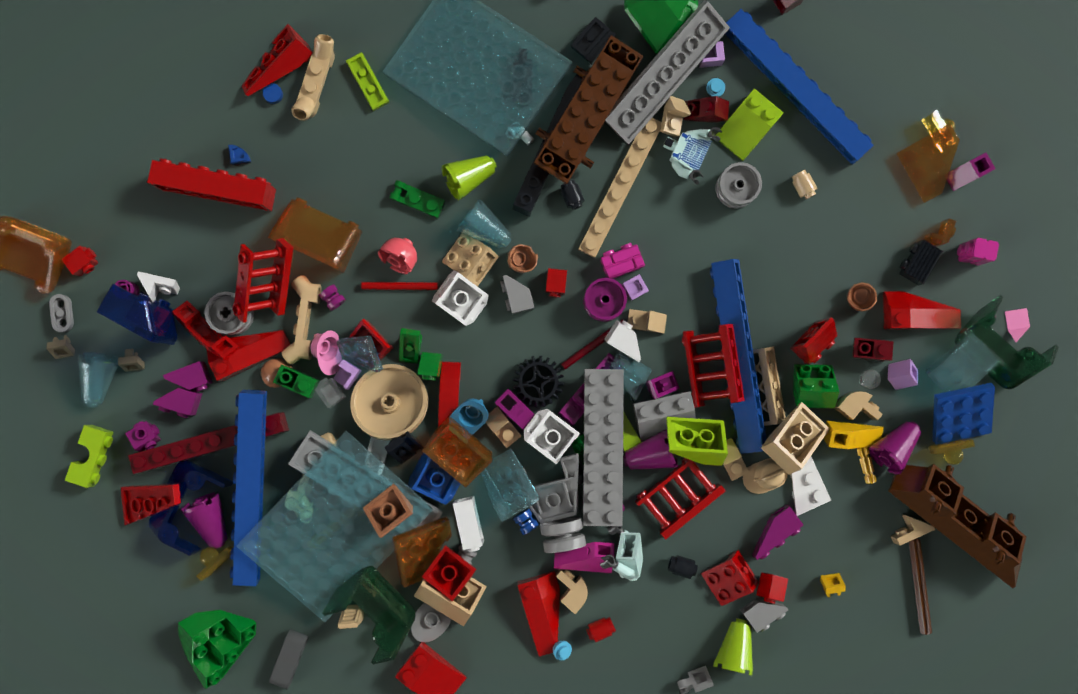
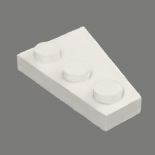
(808, 488)

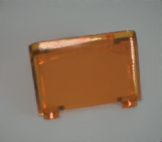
(317, 234)
(32, 252)

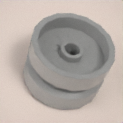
(749, 185)
(218, 315)
(563, 535)

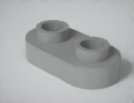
(60, 313)

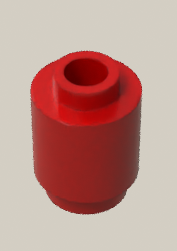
(600, 629)

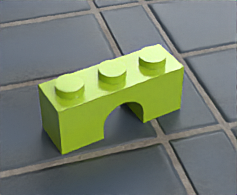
(97, 442)

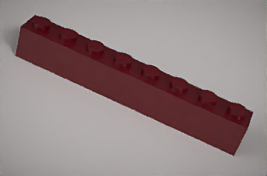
(198, 445)

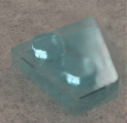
(360, 352)
(634, 373)

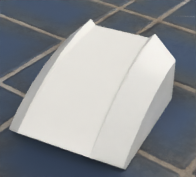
(460, 298)
(549, 434)

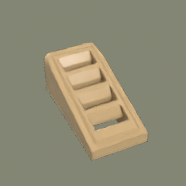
(351, 617)

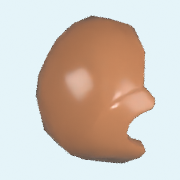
(522, 258)
(862, 297)
(270, 371)

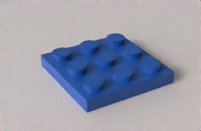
(963, 413)

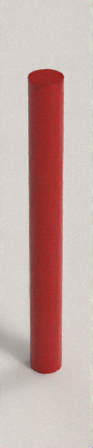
(399, 285)

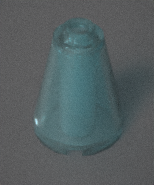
(485, 226)
(95, 376)

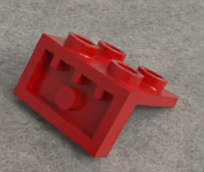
(730, 579)

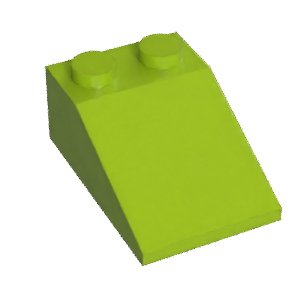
(749, 124)
(697, 439)

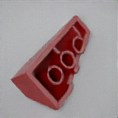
(287, 55)
(915, 312)
(251, 352)
(541, 604)

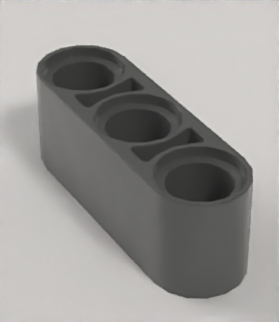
(288, 659)

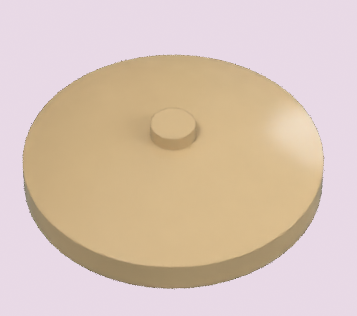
(389, 402)

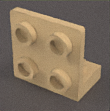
(470, 258)

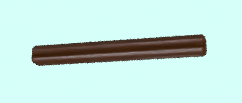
(920, 587)

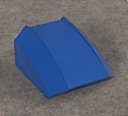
(433, 480)

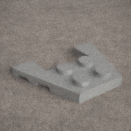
(560, 496)

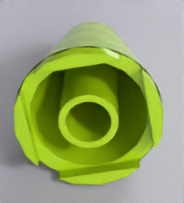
(467, 174)
(736, 648)

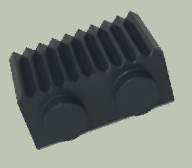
(920, 262)

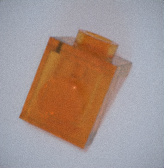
(944, 234)

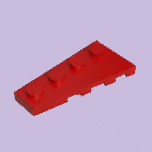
(147, 500)

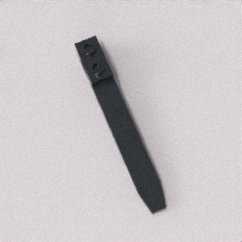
(537, 176)

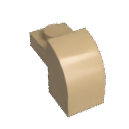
(854, 402)
(577, 590)

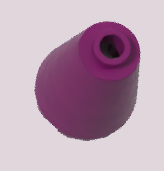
(896, 447)
(651, 454)
(207, 519)

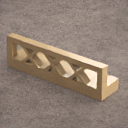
(771, 383)

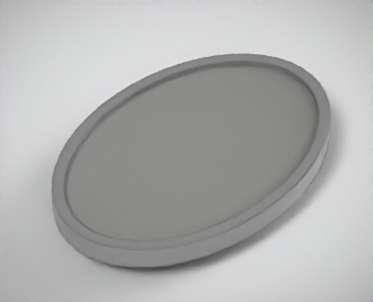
(429, 624)

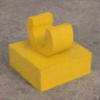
(833, 584)

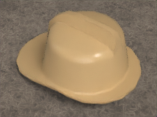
(764, 476)

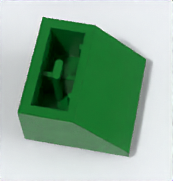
(815, 386)

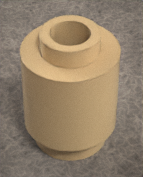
(804, 184)

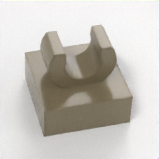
(60, 348)
(131, 361)

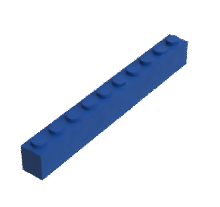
(797, 87)
(732, 310)
(248, 480)

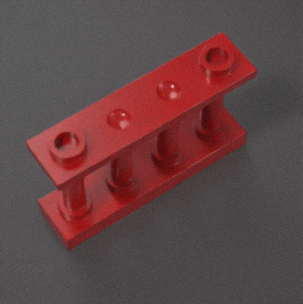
(279, 283)
(730, 373)
(682, 515)

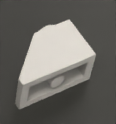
(624, 339)

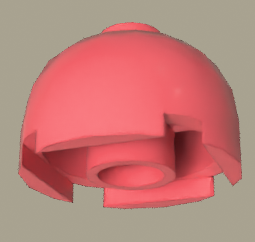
(399, 253)

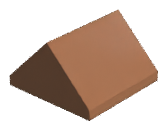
(388, 510)

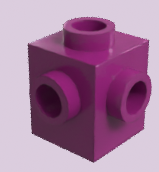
(143, 436)

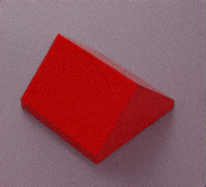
(365, 328)
(449, 573)

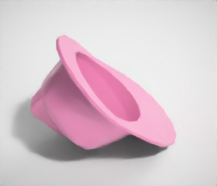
(327, 352)

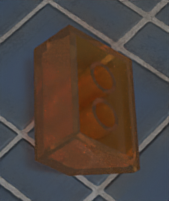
(457, 452)

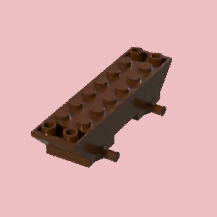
(588, 110)
(941, 502)

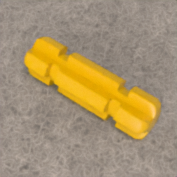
(866, 465)

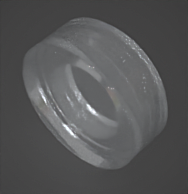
(870, 379)

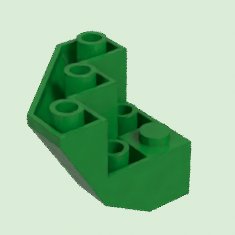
(659, 18)
(214, 642)

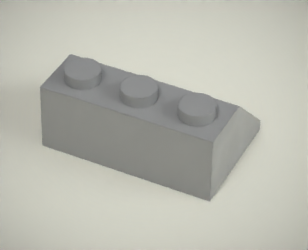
(652, 414)

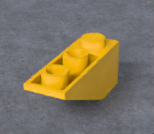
(851, 435)

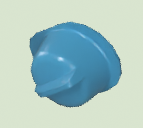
(471, 415)

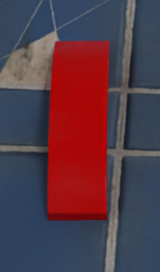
(198, 327)
(448, 390)

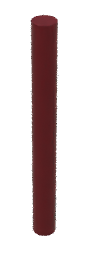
(585, 350)

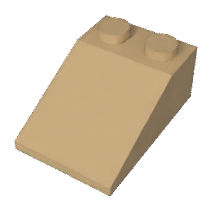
(795, 439)

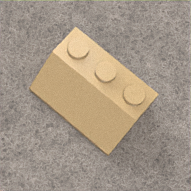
(460, 608)

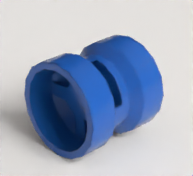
(528, 525)

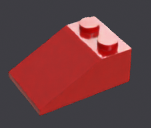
(815, 340)
(429, 673)

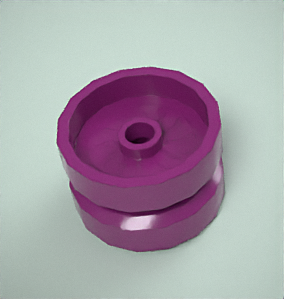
(609, 289)

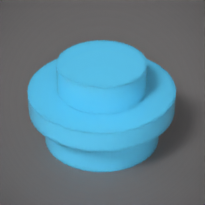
(715, 87)
(562, 650)

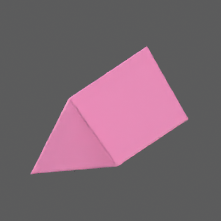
(1017, 322)

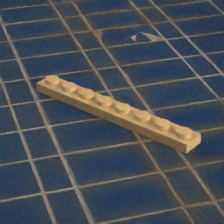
(620, 188)

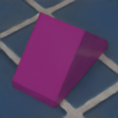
(662, 385)

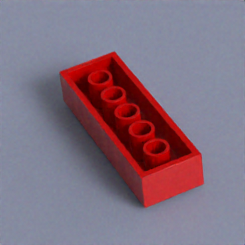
(212, 185)

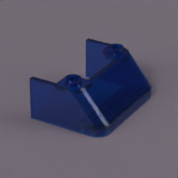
(140, 315)
(190, 477)

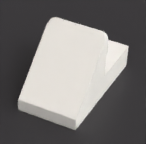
(154, 284)

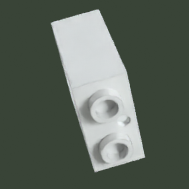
(468, 523)

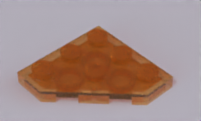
(930, 161)
(419, 548)

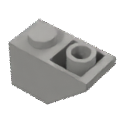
(519, 296)
(762, 613)

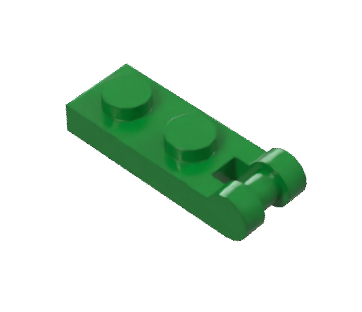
(417, 199)

